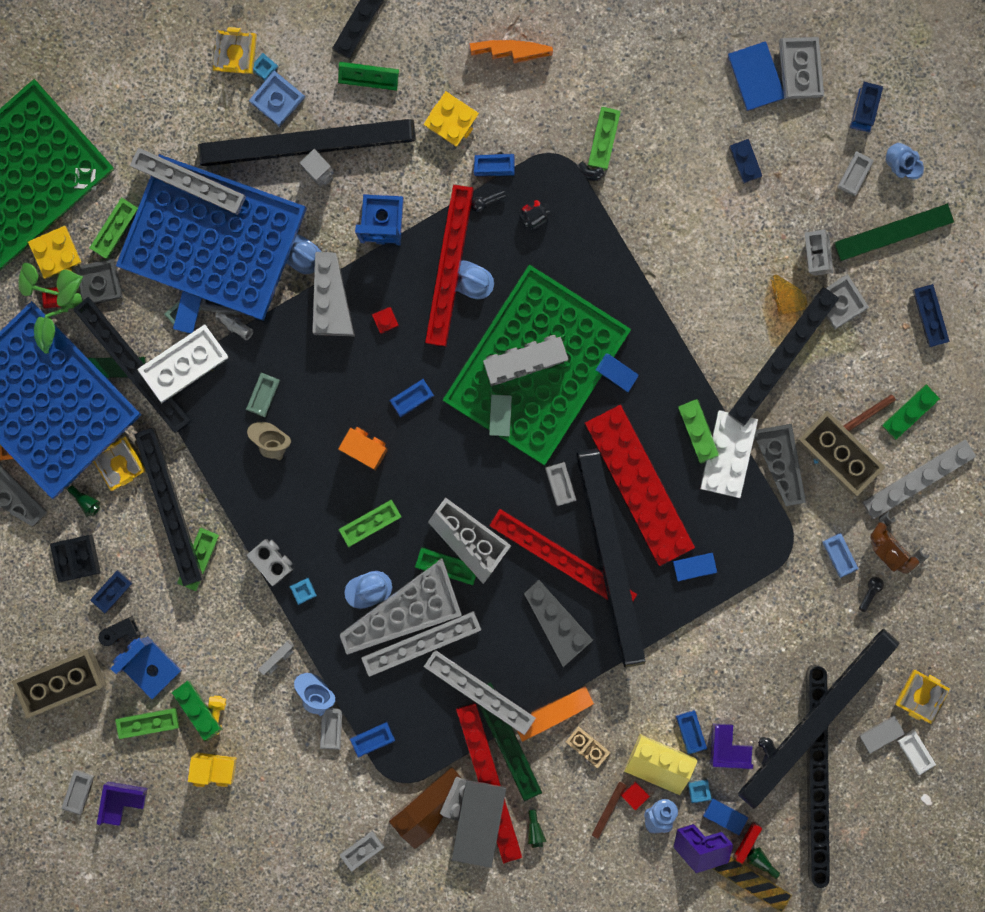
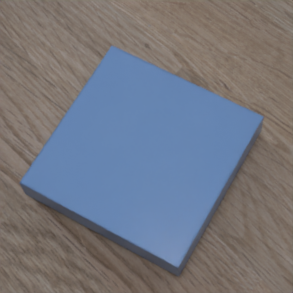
(277, 98)

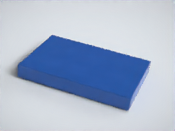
(756, 76)

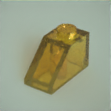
(787, 296)

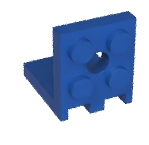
(381, 231)
(137, 660)

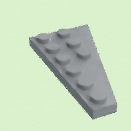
(415, 606)

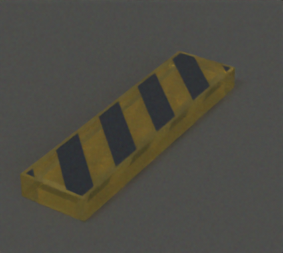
(754, 883)

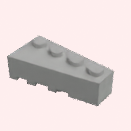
(330, 306)
(525, 360)
(469, 539)

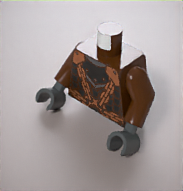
(891, 551)

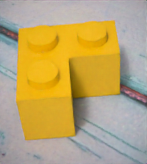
(211, 768)

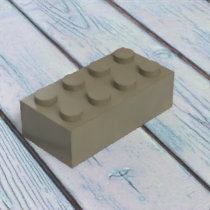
(840, 453)
(59, 683)

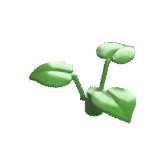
(67, 298)

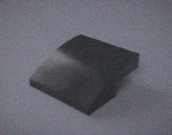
(75, 558)

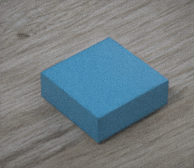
(264, 66)
(303, 591)
(699, 791)

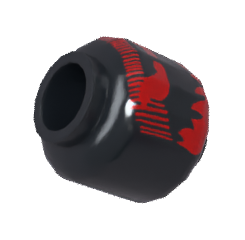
(534, 215)

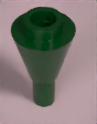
(88, 504)
(535, 833)
(759, 860)

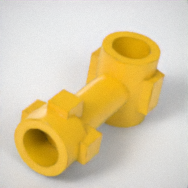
(216, 704)

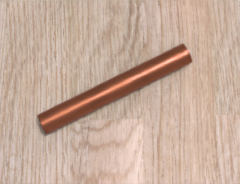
(870, 412)
(608, 810)

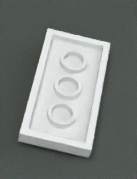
(183, 363)
(734, 443)

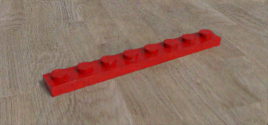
(449, 265)
(550, 552)
(487, 773)

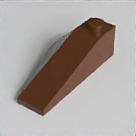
(422, 814)

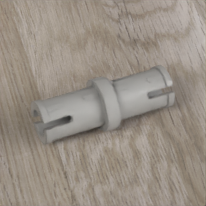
(234, 325)

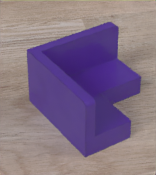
(724, 753)
(114, 799)
(701, 851)

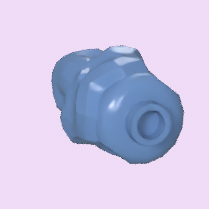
(904, 161)
(661, 816)

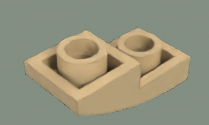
(588, 747)

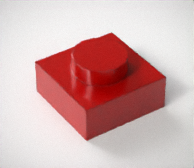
(385, 320)

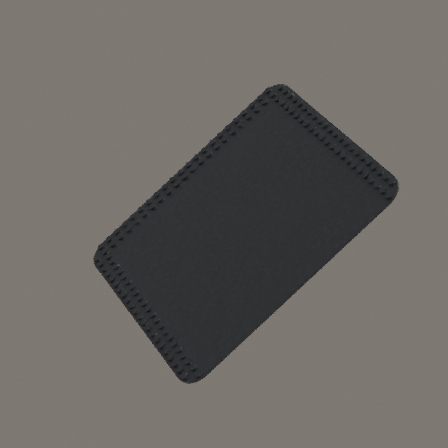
(445, 454)

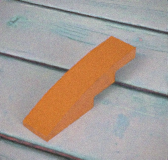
(519, 50)
(558, 711)

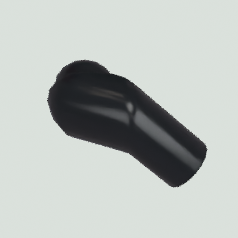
(591, 175)
(768, 747)

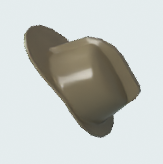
(269, 439)

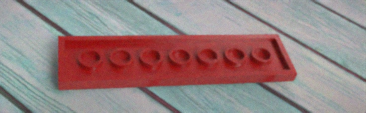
(639, 485)

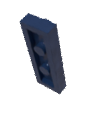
(930, 315)

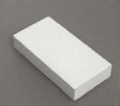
(916, 752)

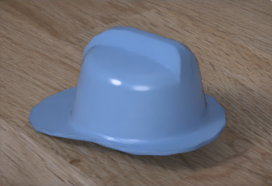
(303, 255)
(474, 281)
(368, 589)
(314, 693)

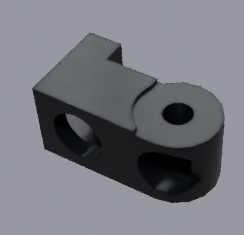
(112, 633)

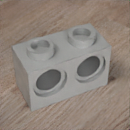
(317, 168)
(819, 252)
(265, 566)

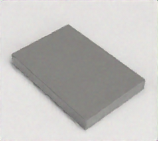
(801, 68)

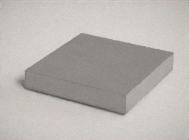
(849, 303)

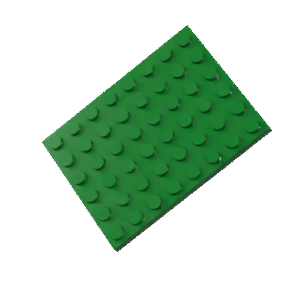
(39, 166)
(550, 398)

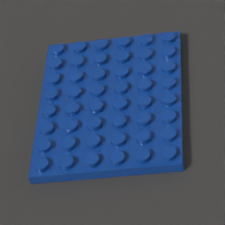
(210, 249)
(55, 405)

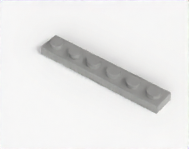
(188, 181)
(919, 479)
(421, 643)
(479, 692)

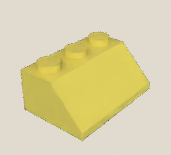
(660, 764)

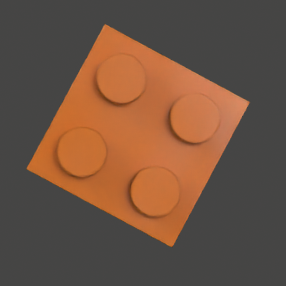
(362, 448)

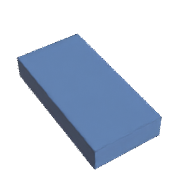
(840, 555)

